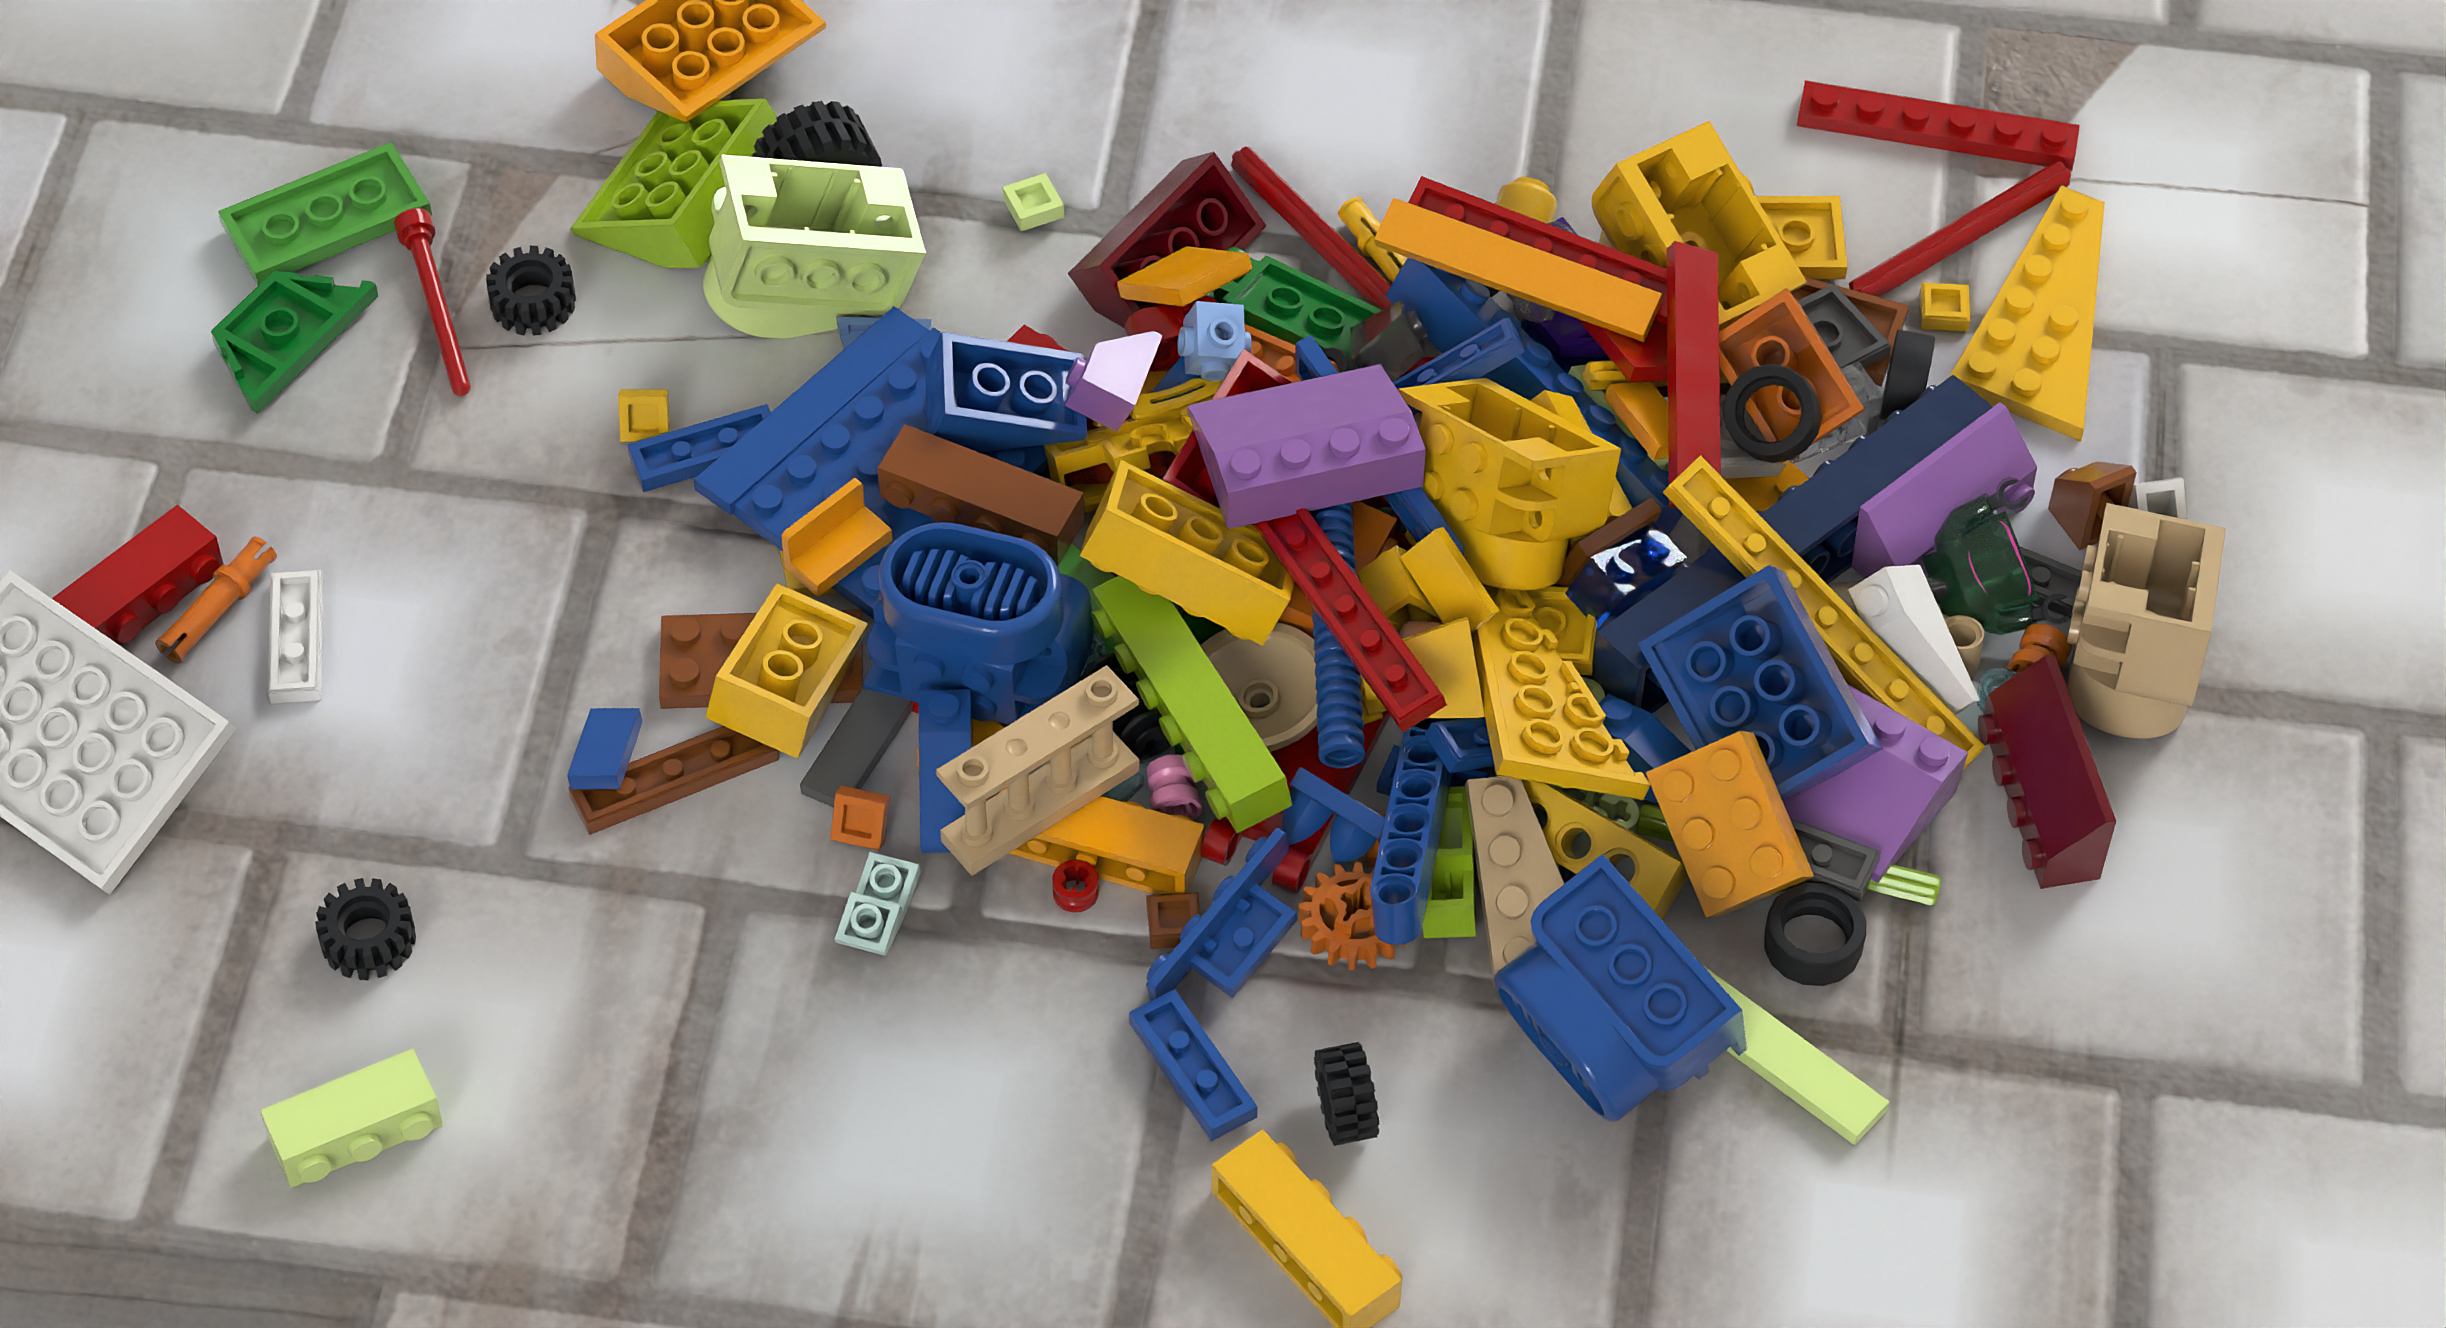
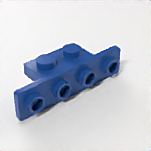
(1234, 931)

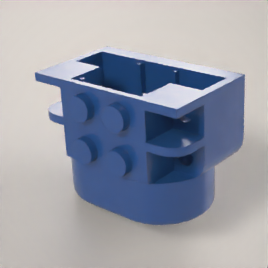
(977, 616)
(1616, 995)

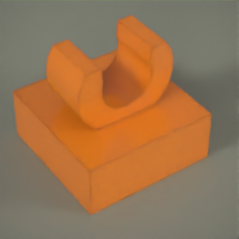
(860, 817)

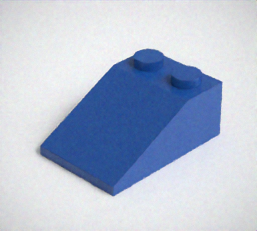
(999, 394)

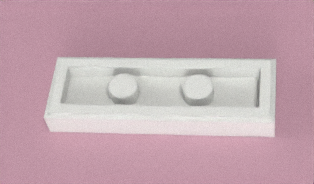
(295, 636)

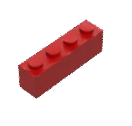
(144, 576)

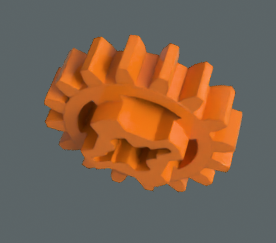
(1347, 910)

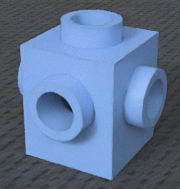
(1212, 339)

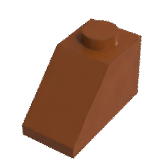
(2081, 498)

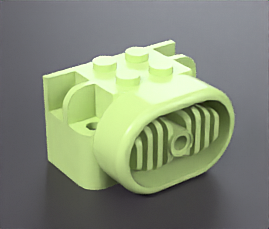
(809, 244)

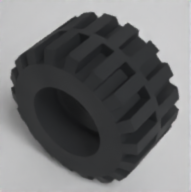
(819, 135)

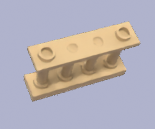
(1051, 792)

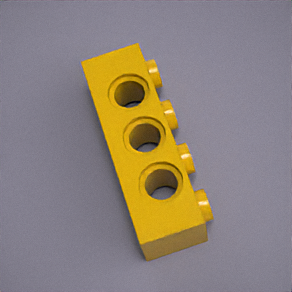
(1657, 872)

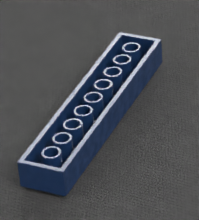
(1812, 518)

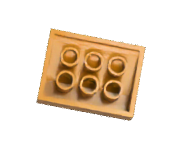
(698, 51)

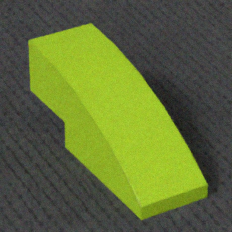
(1453, 885)

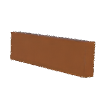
(672, 776)

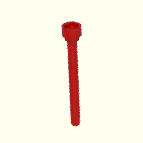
(416, 233)

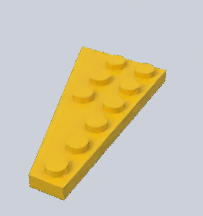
(2039, 328)

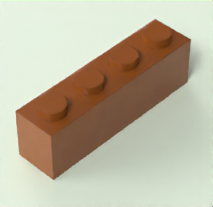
(979, 491)

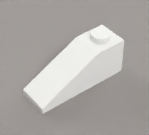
(1907, 619)

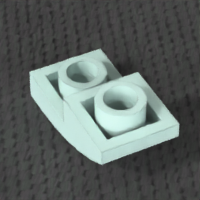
(879, 904)

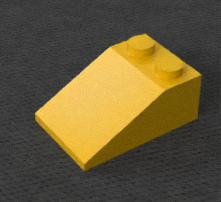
(785, 670)

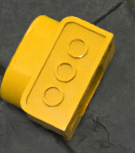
(1697, 197)
(1510, 479)

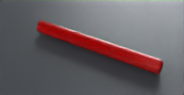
(1312, 227)
(1962, 231)

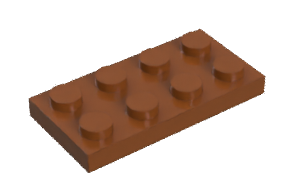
(699, 645)

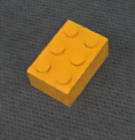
(1729, 824)

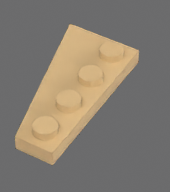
(1511, 863)

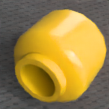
(1529, 198)

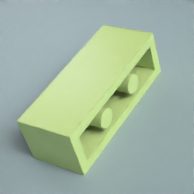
(352, 1118)

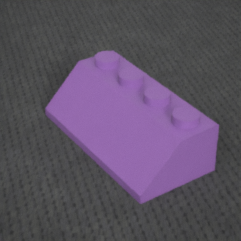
(1906, 515)

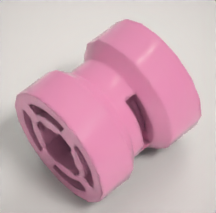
(1173, 787)

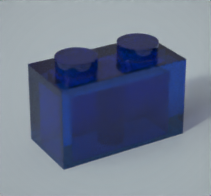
(1623, 572)

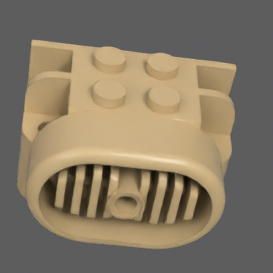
(2143, 621)

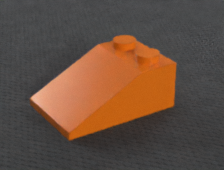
(1785, 336)

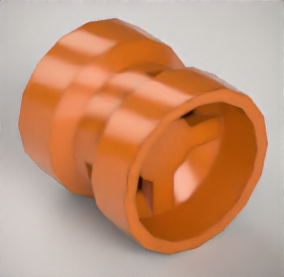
(2038, 642)

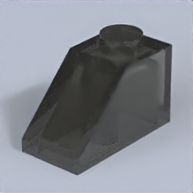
(1389, 339)

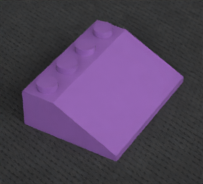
(1308, 445)
(1890, 793)

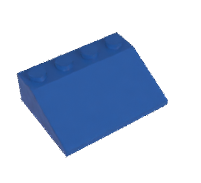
(1762, 669)

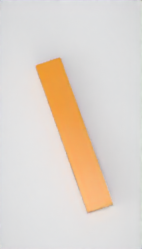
(1518, 269)

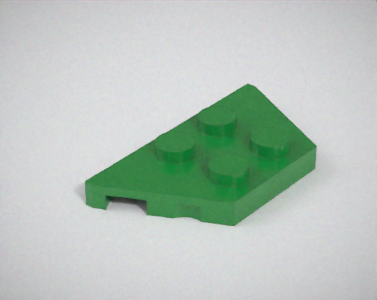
(285, 329)

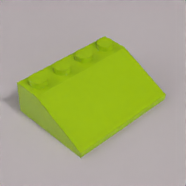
(665, 184)

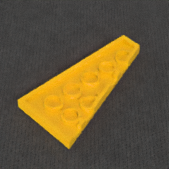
(1540, 709)

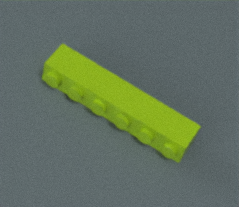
(1194, 703)

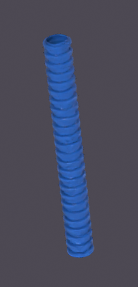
(1337, 678)

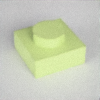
(1033, 202)

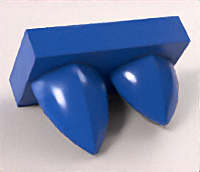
(1312, 805)

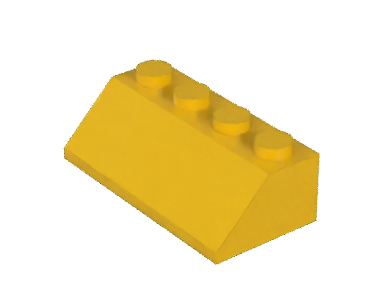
(1187, 554)

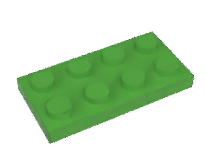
(322, 212)

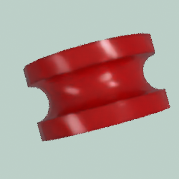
(1079, 871)

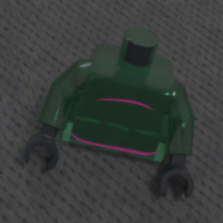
(1981, 568)

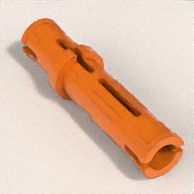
(230, 584)

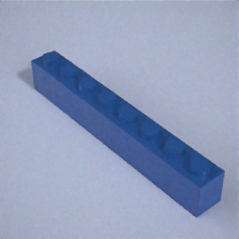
(1461, 308)

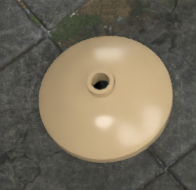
(1272, 675)

